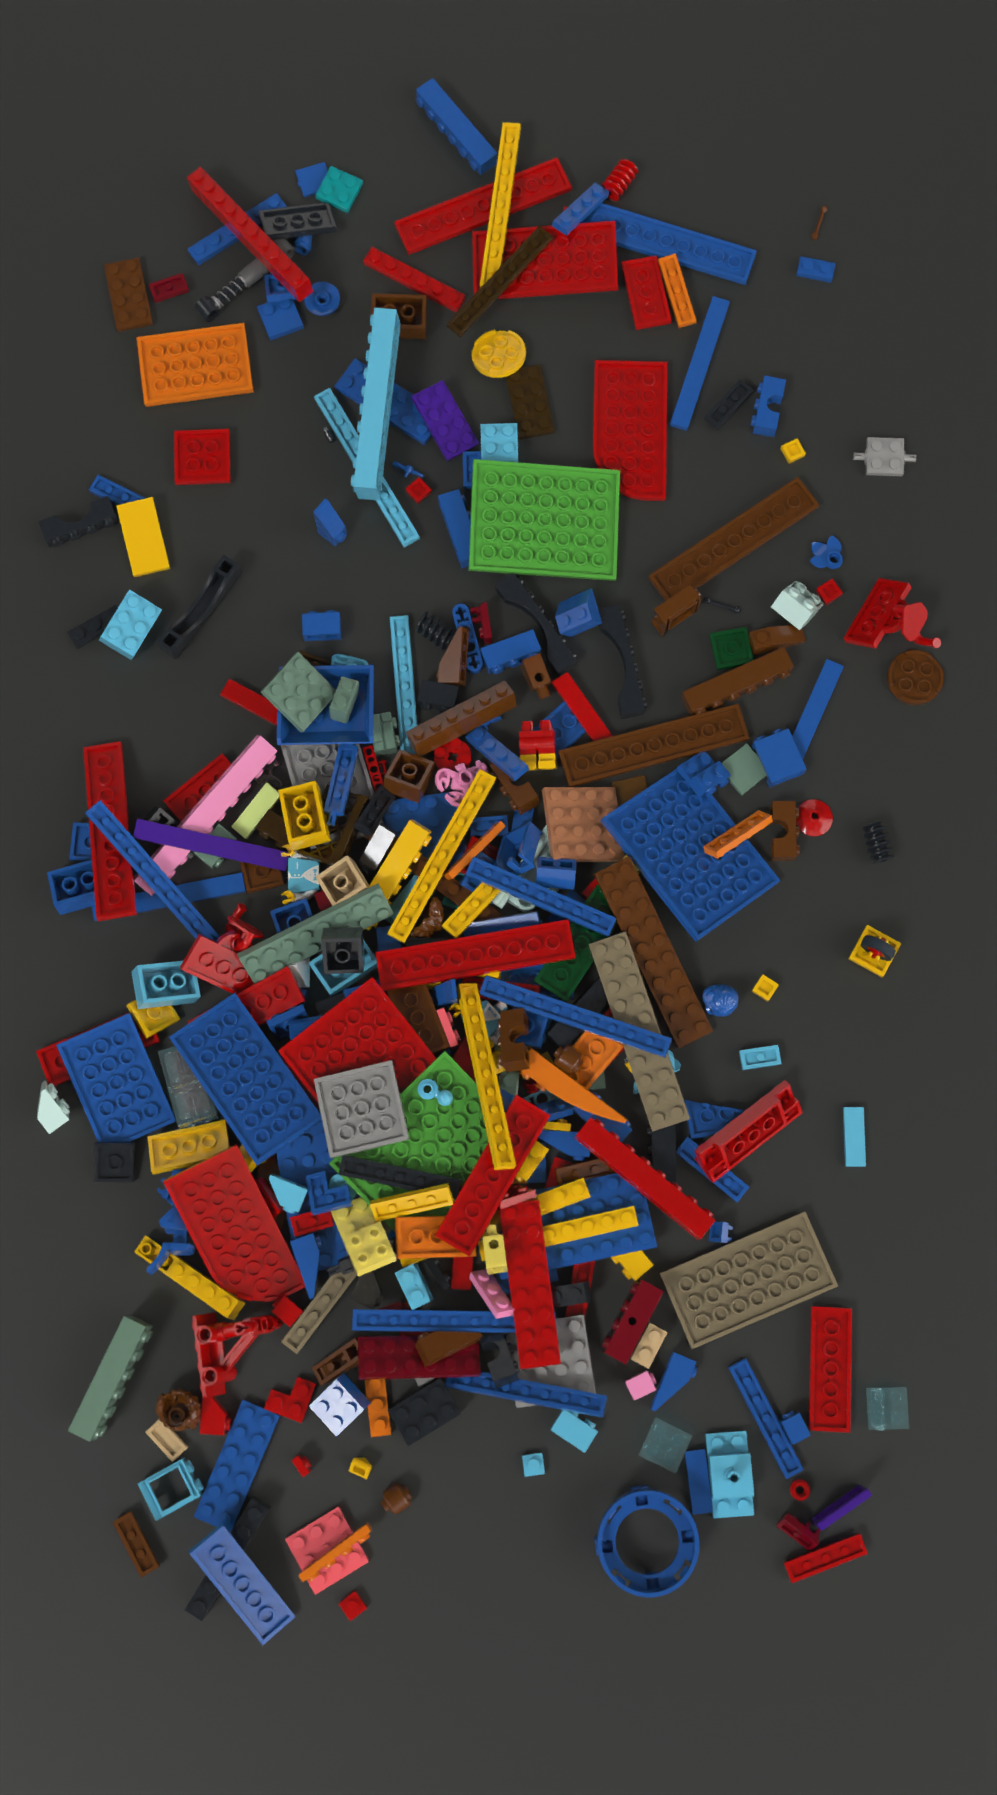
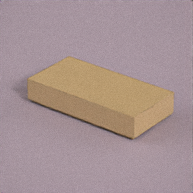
(167, 1440)

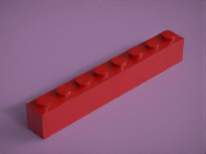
(645, 1179)

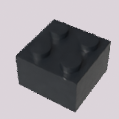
(343, 950)

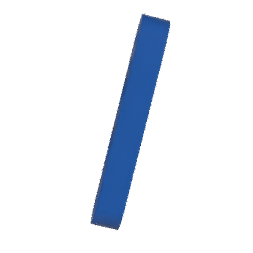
(472, 637)

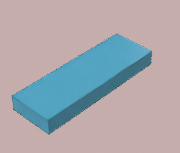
(854, 1137)

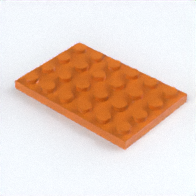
(194, 364)

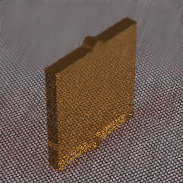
(629, 788)

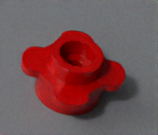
(530, 1086)

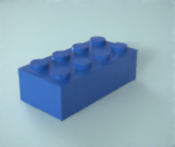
(72, 887)

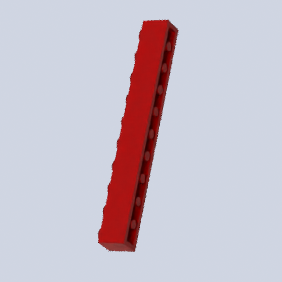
(250, 234)

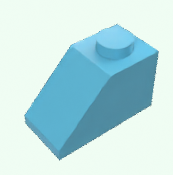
(288, 1193)

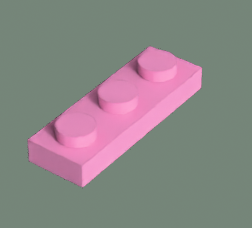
(492, 1293)

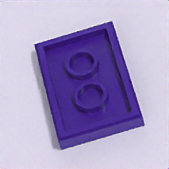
(841, 1507)

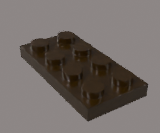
(529, 402)

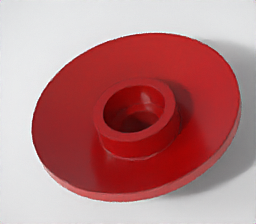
(811, 826)

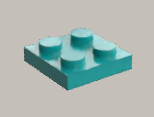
(339, 189)

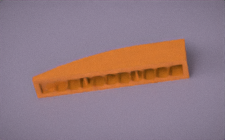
(565, 1087)

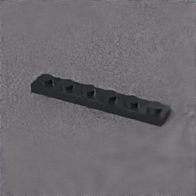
(394, 1175)

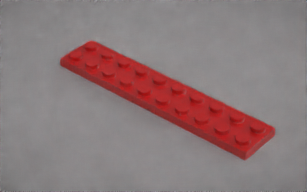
(473, 208)
(111, 872)
(475, 955)

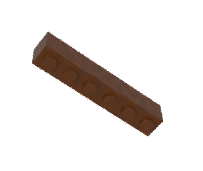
(737, 681)
(461, 719)

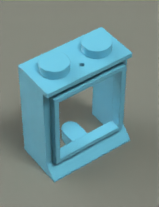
(414, 1286)
(193, 1484)

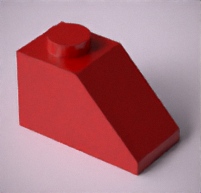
(214, 1417)

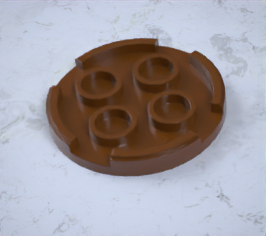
(915, 677)

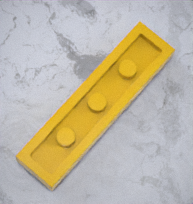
(470, 909)
(411, 1202)

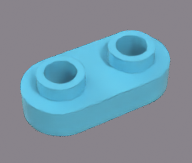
(340, 659)

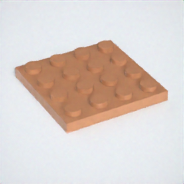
(575, 823)

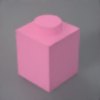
(641, 1384)

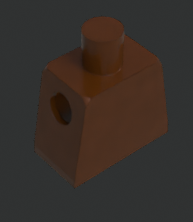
(535, 667)

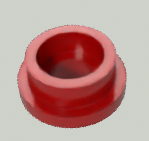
(806, 1490)

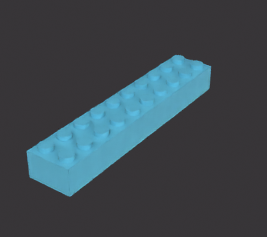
(376, 404)

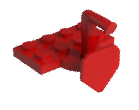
(887, 613)
(218, 960)

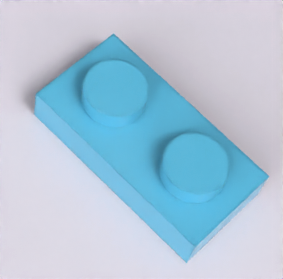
(760, 1057)

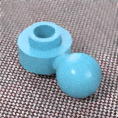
(443, 1097)

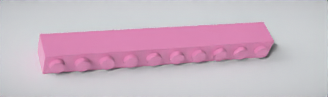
(215, 803)

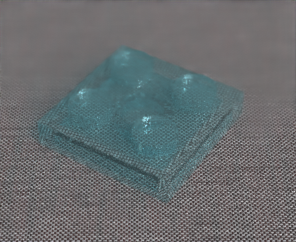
(665, 1445)

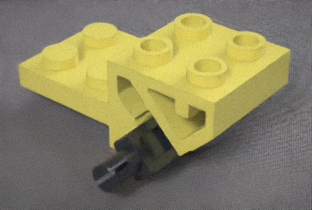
(363, 1239)

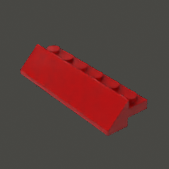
(748, 1131)

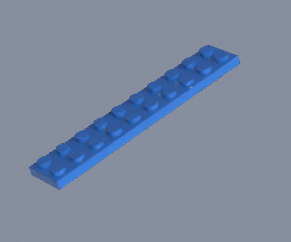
(664, 239)

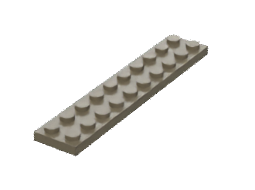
(632, 1005)

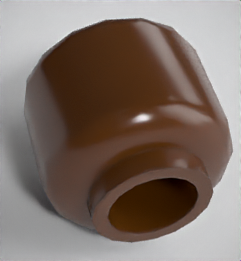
(568, 1059)
(396, 1498)

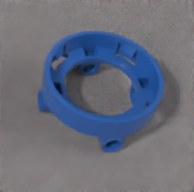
(651, 1583)

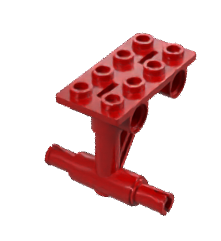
(213, 1363)

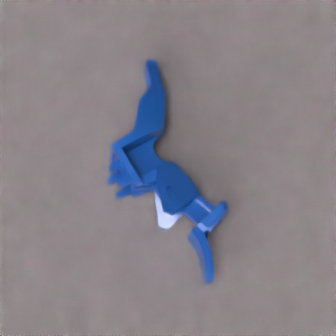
(173, 1225)

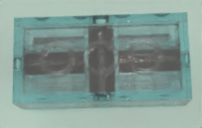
(188, 1097)

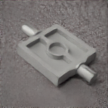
(884, 456)

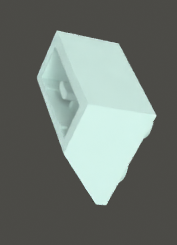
(797, 604)
(51, 1110)

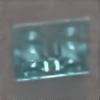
(887, 1408)

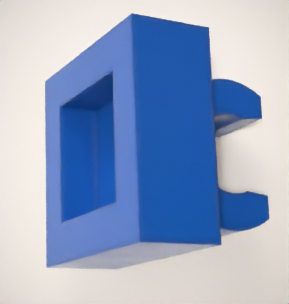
(719, 1232)

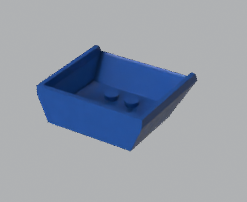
(327, 731)

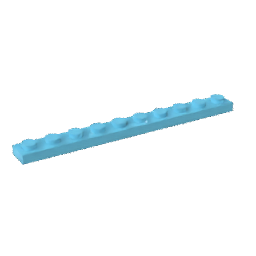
(347, 436)

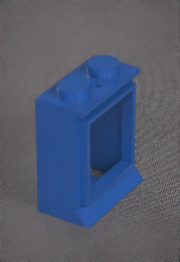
(522, 839)

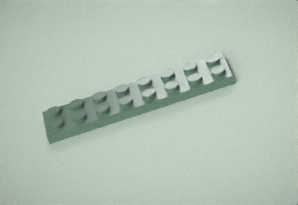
(305, 937)

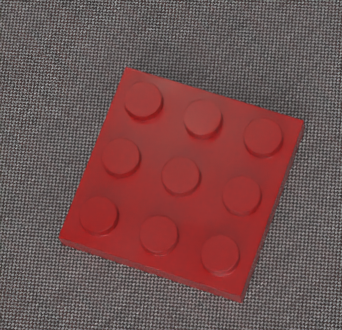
(202, 456)

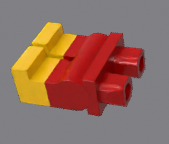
(536, 742)

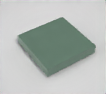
(744, 769)

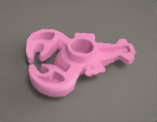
(459, 781)

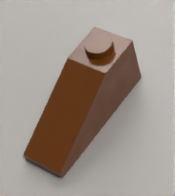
(774, 638)
(454, 662)
(443, 1344)
(338, 1362)

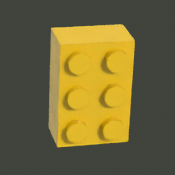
(304, 815)

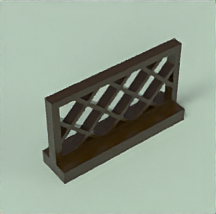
(347, 836)

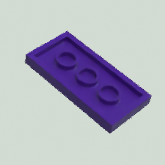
(444, 420)

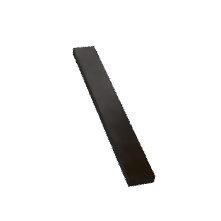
(499, 282)

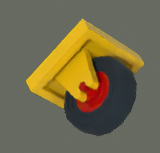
(874, 951)

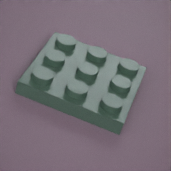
(299, 692)

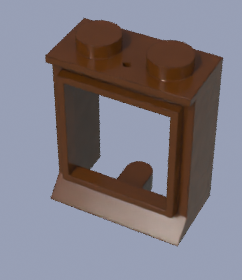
(676, 609)

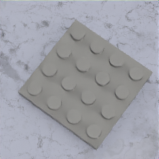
(361, 1109)
(575, 1366)

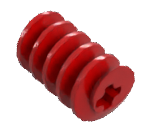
(620, 178)

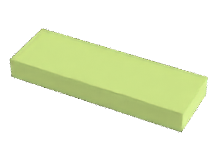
(256, 810)

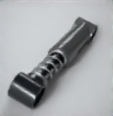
(210, 306)

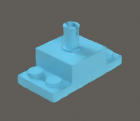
(730, 1474)

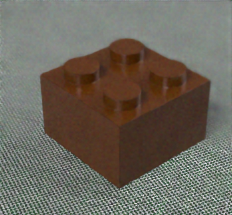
(409, 776)

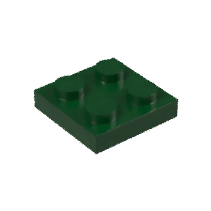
(731, 648)

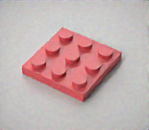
(320, 1537)

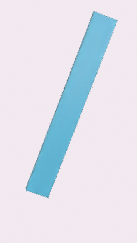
(403, 678)

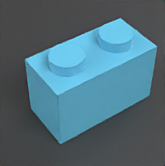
(574, 1430)

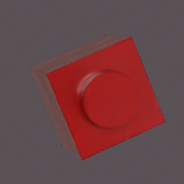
(287, 1310)

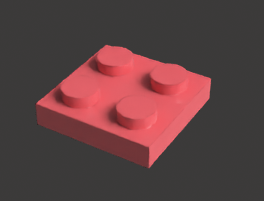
(451, 1035)

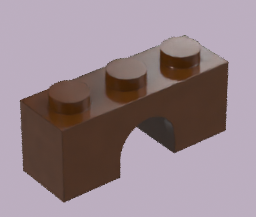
(521, 797)
(785, 814)
(512, 1025)

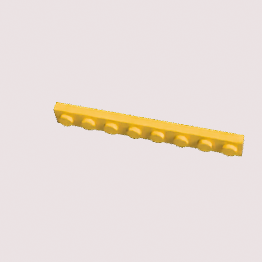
(584, 1227)

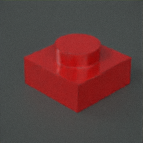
(418, 490)
(829, 591)
(302, 1465)
(352, 1605)

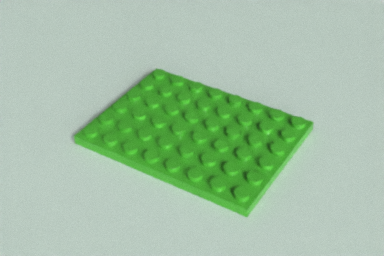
(544, 520)
(441, 1137)

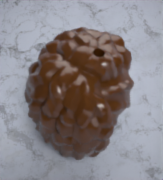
(430, 919)
(180, 1404)

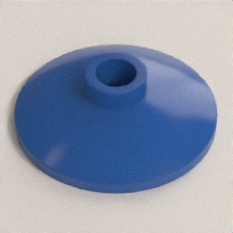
(326, 292)

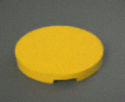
(498, 353)

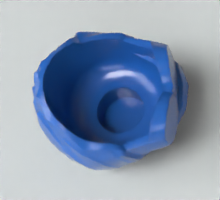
(720, 999)

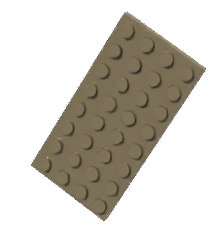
(748, 1280)

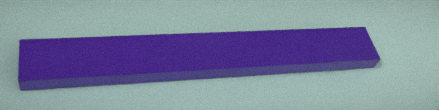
(210, 845)

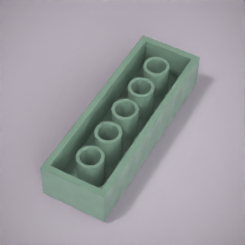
(110, 1378)

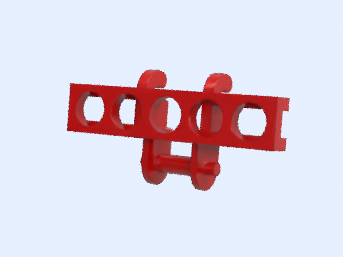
(374, 763)

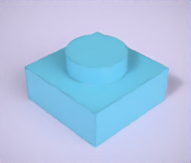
(533, 1464)

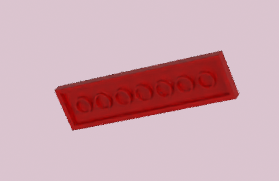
(487, 1187)
(530, 1285)

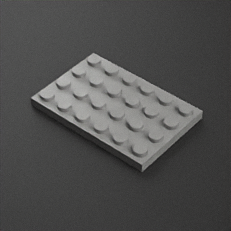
(316, 764)

